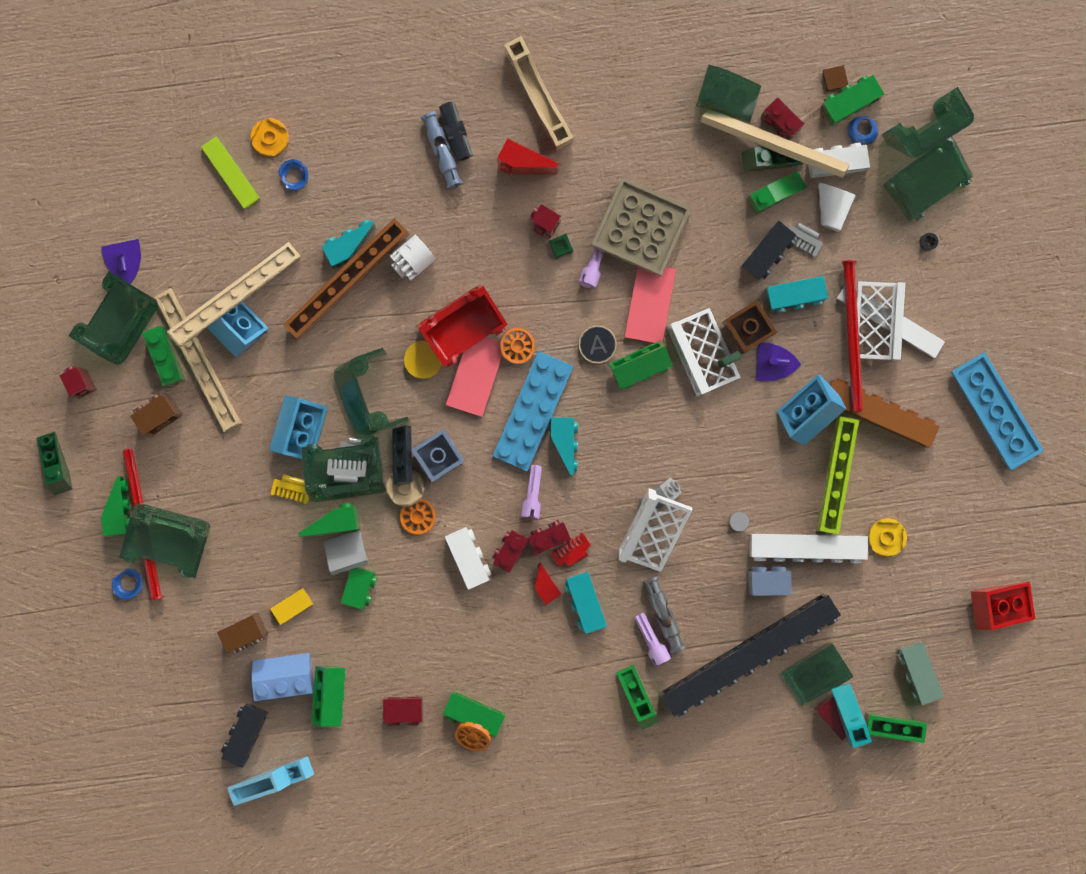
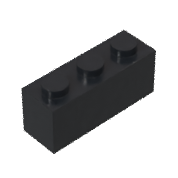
(769, 251)
(244, 735)

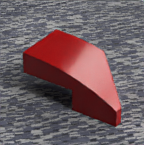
(545, 586)

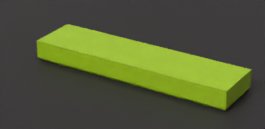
(230, 172)

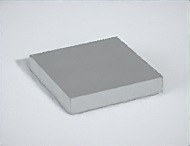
(345, 552)

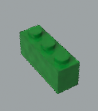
(852, 99)
(163, 356)
(640, 365)
(328, 696)
(469, 710)
(896, 727)

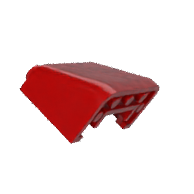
(462, 324)

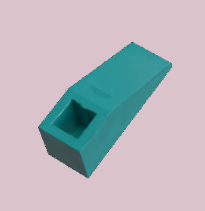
(346, 246)
(563, 438)
(851, 716)

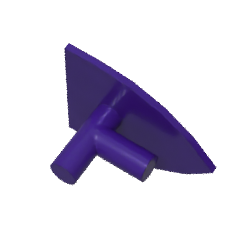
(123, 259)
(774, 362)

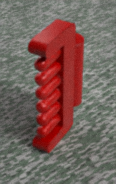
(574, 555)

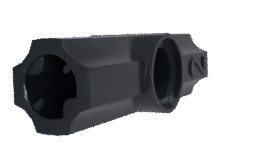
(455, 131)

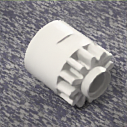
(412, 258)

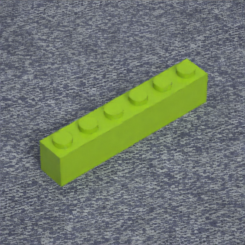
(837, 475)

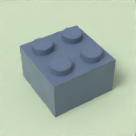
(438, 455)
(769, 582)

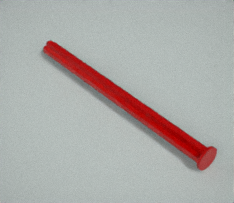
(853, 335)
(136, 496)

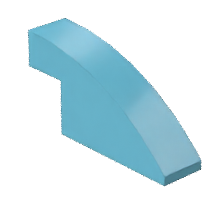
(270, 781)

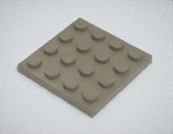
(641, 227)

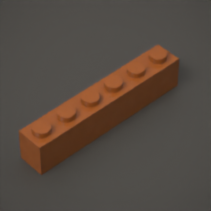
(889, 416)

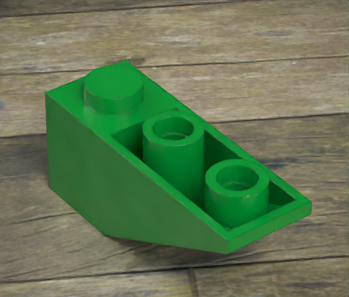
(115, 514)

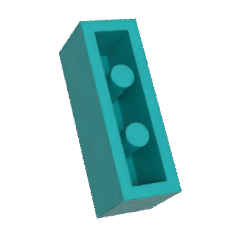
(796, 294)
(585, 602)

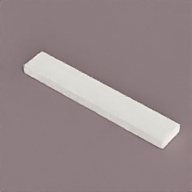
(911, 332)

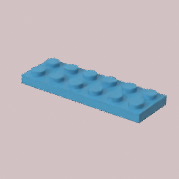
(532, 411)
(997, 411)

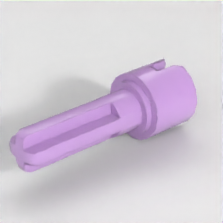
(590, 274)
(532, 504)
(657, 652)

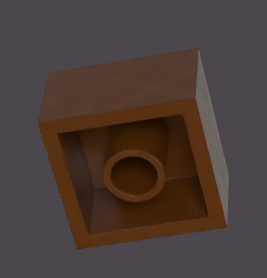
(749, 327)
(155, 415)
(243, 632)

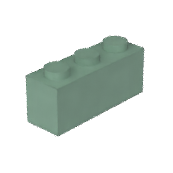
(920, 673)

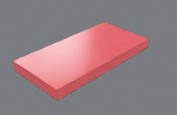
(649, 305)
(475, 377)

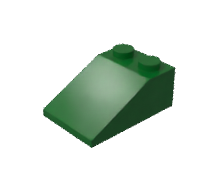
(338, 520)

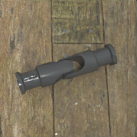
(659, 603)

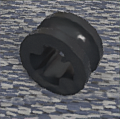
(929, 236)

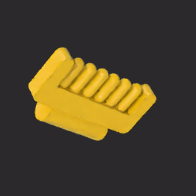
(290, 483)

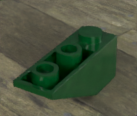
(764, 159)
(53, 464)

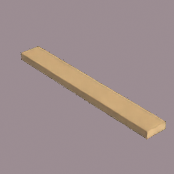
(775, 143)
(233, 295)
(200, 365)

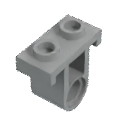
(669, 489)

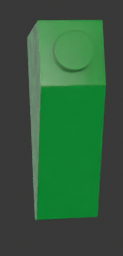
(776, 192)
(637, 697)

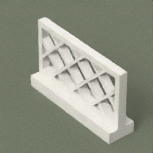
(896, 319)
(687, 355)
(638, 529)

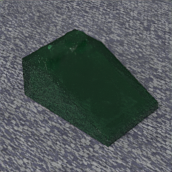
(728, 93)
(817, 673)

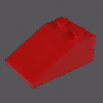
(521, 160)
(1002, 605)

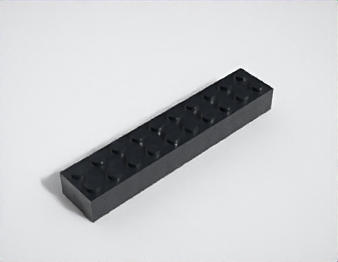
(750, 654)

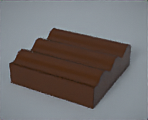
(835, 78)

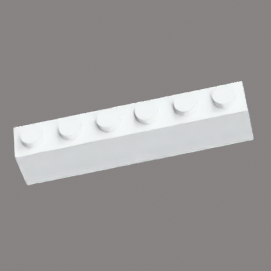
(808, 546)

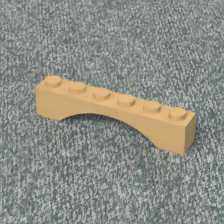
(538, 94)

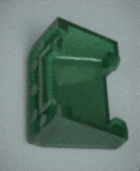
(952, 116)
(929, 179)
(116, 321)
(323, 488)
(165, 538)

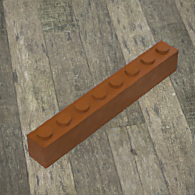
(346, 279)

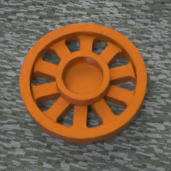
(517, 345)
(417, 517)
(473, 739)

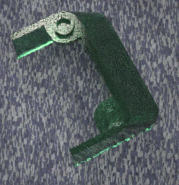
(353, 400)

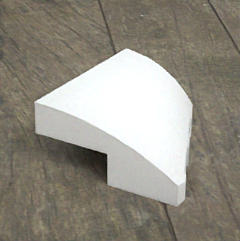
(834, 206)

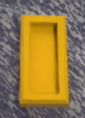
(291, 606)

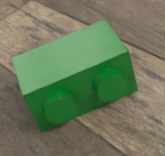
(358, 588)

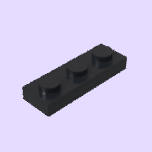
(402, 455)

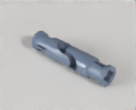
(446, 161)

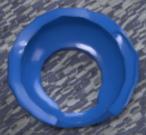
(856, 137)
(293, 164)
(117, 584)

